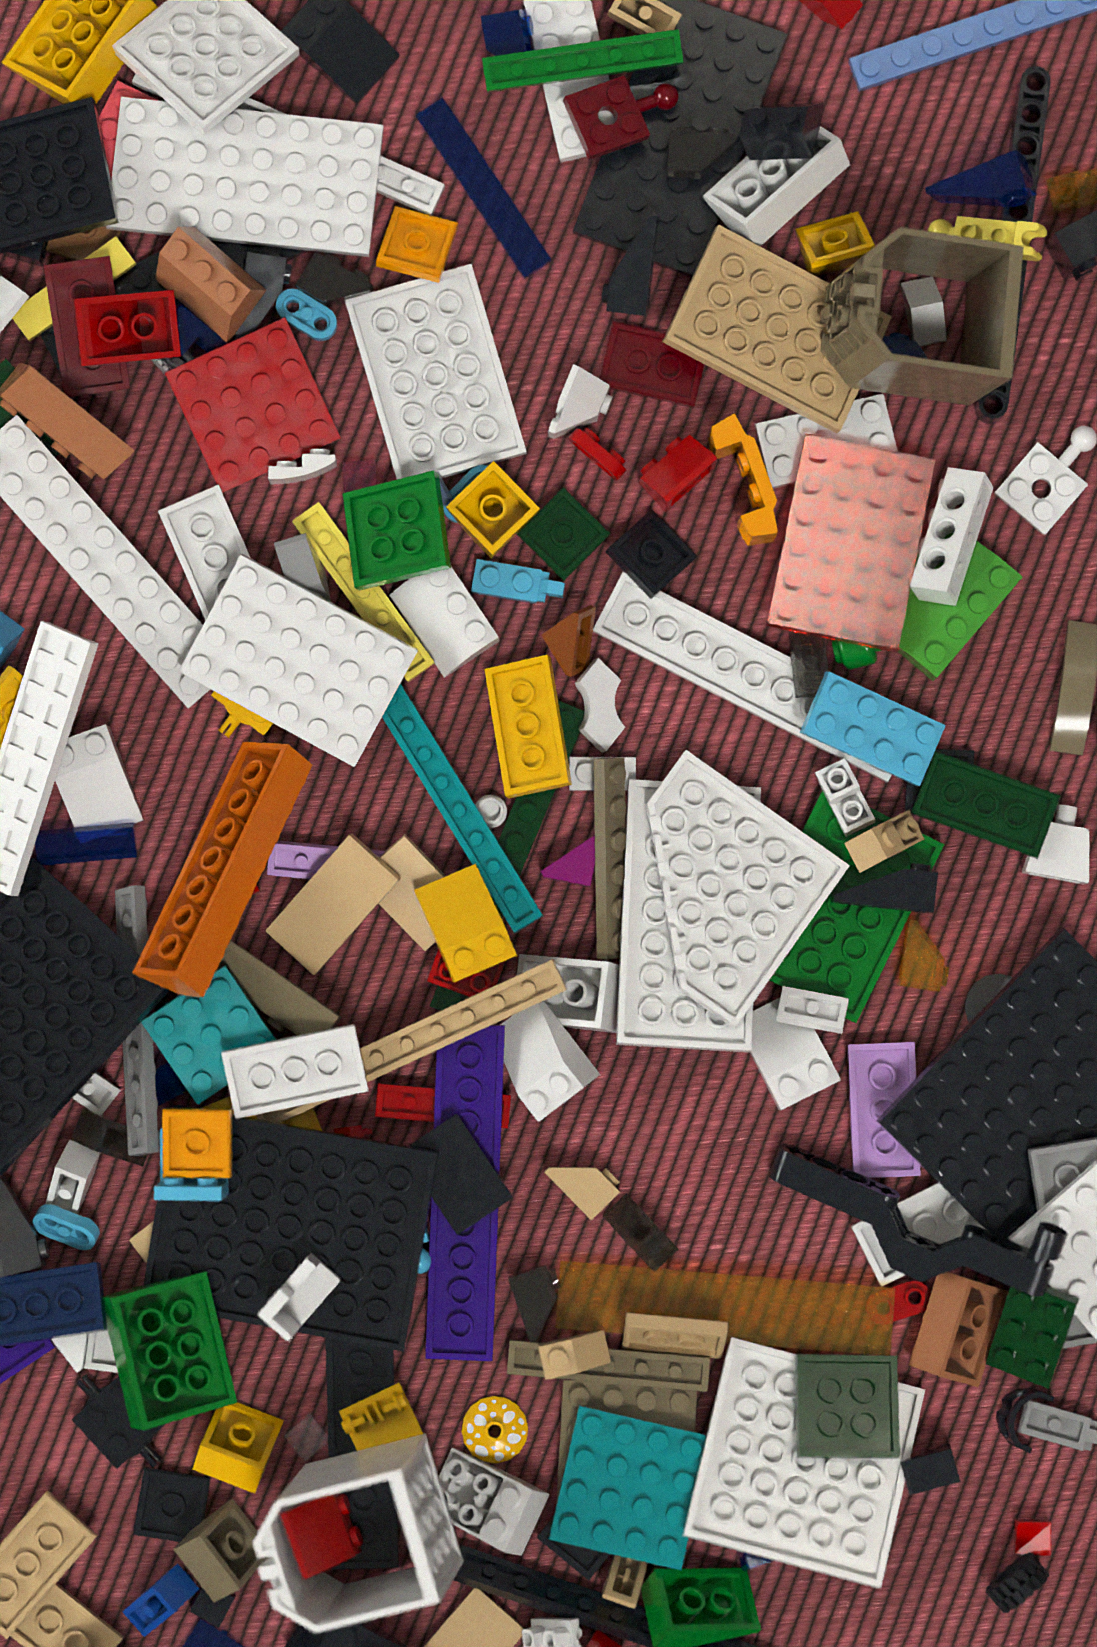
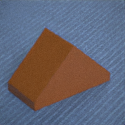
(572, 640)

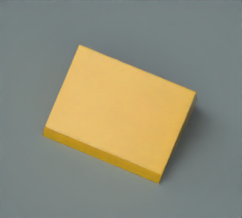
(834, 243)

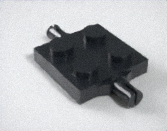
(108, 1425)

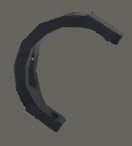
(1011, 1411)

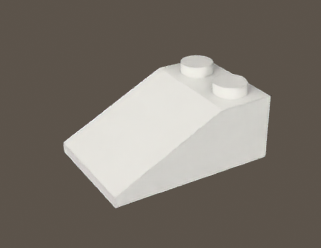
(96, 781)
(590, 992)
(789, 1058)
(544, 1060)

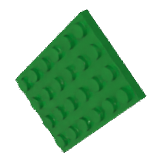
(845, 943)

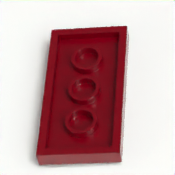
(64, 284)

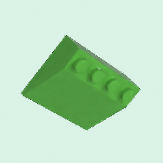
(938, 631)

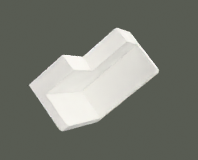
(299, 1297)

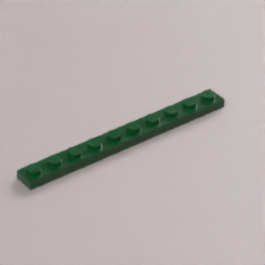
(522, 830)

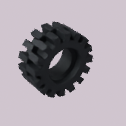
(1017, 1582)

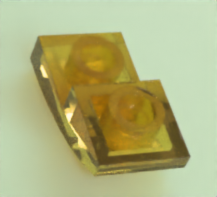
(1073, 190)

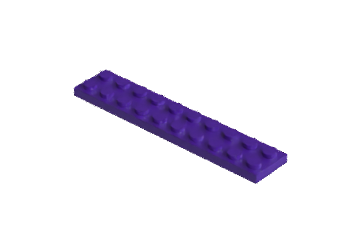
(465, 1264)

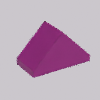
(575, 866)

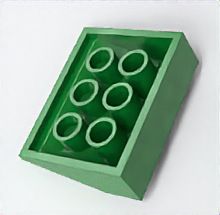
(168, 1350)

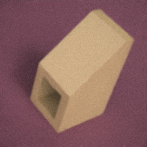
(884, 841)

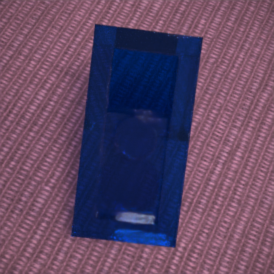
(191, 327)

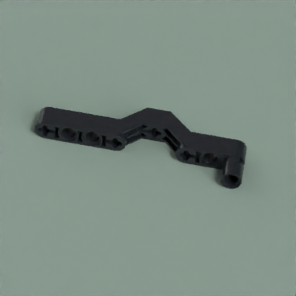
(908, 1252)

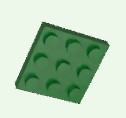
(396, 530)

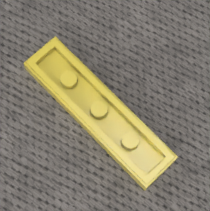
(35, 313)

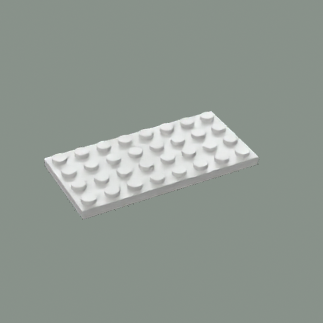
(247, 178)
(649, 997)

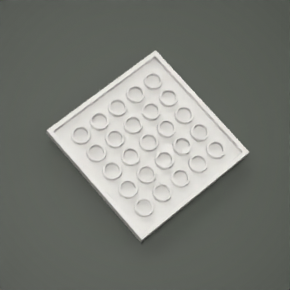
(786, 1508)

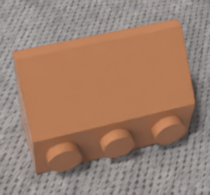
(207, 281)
(958, 1328)

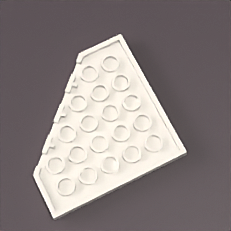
(732, 885)

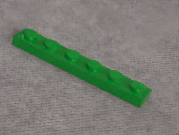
(582, 60)

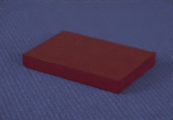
(647, 367)

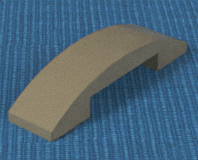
(1076, 689)

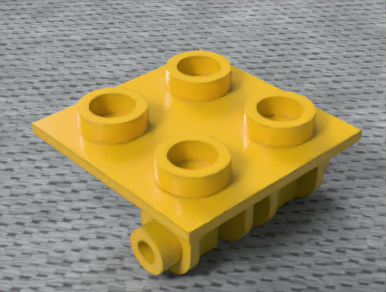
(380, 1419)

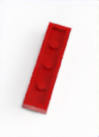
(417, 1103)

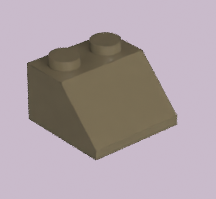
(221, 1551)

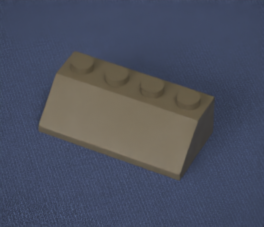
(276, 995)

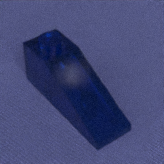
(997, 182)

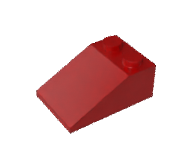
(127, 327)
(321, 1533)

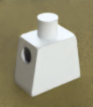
(1064, 850)

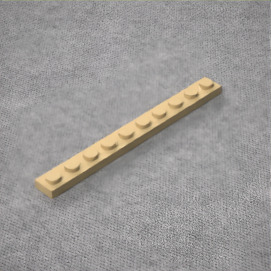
(450, 1026)

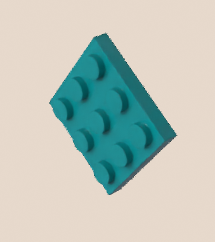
(198, 1029)

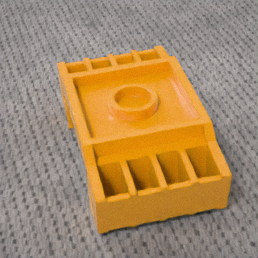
(729, 438)

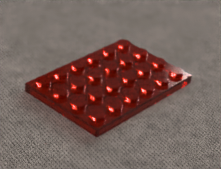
(851, 543)

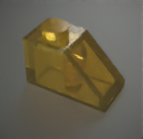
(921, 961)

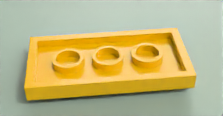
(528, 726)

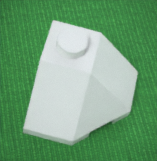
(580, 402)

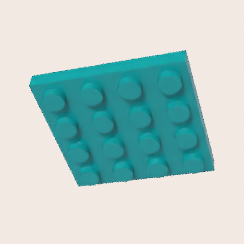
(627, 1487)

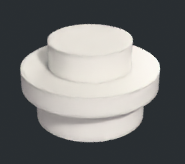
(492, 809)

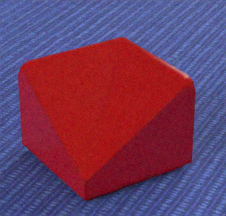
(1033, 1536)

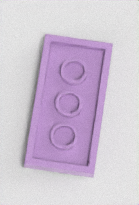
(876, 1079)

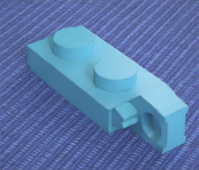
(514, 582)

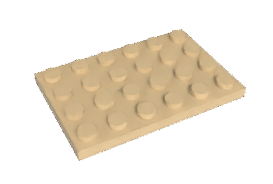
(763, 328)

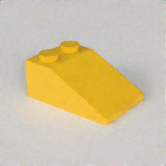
(465, 923)

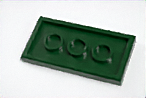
(986, 805)

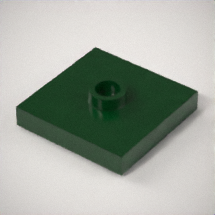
(563, 534)

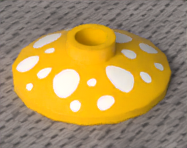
(500, 1412)

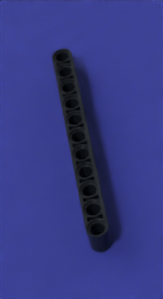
(1033, 135)

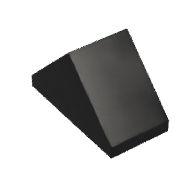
(930, 1470)

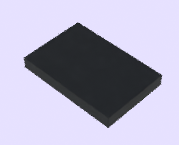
(464, 1179)

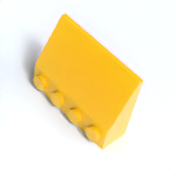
(70, 45)

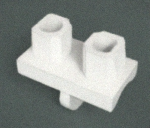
(552, 1632)

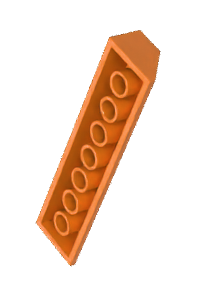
(223, 868)

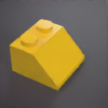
(492, 509)
(238, 1445)

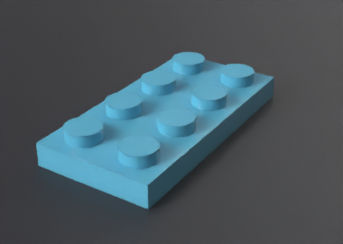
(872, 728)

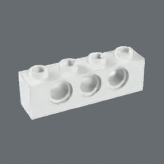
(945, 583)

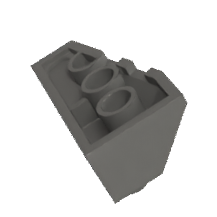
(19, 1241)

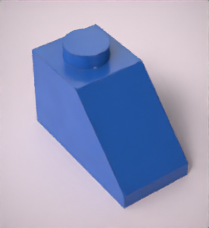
(161, 1600)

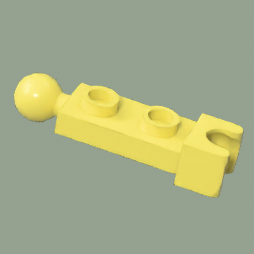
(995, 230)

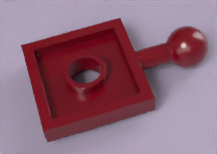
(618, 99)

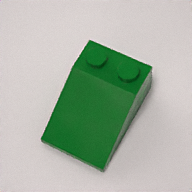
(698, 1606)

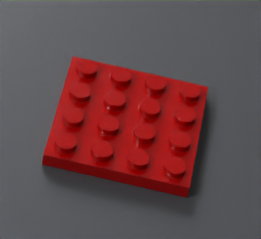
(252, 404)

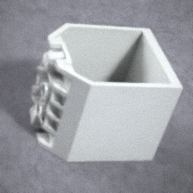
(327, 1603)

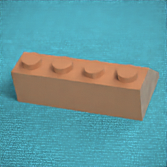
(63, 421)

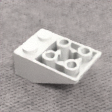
(490, 1502)

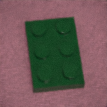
(1032, 1334)

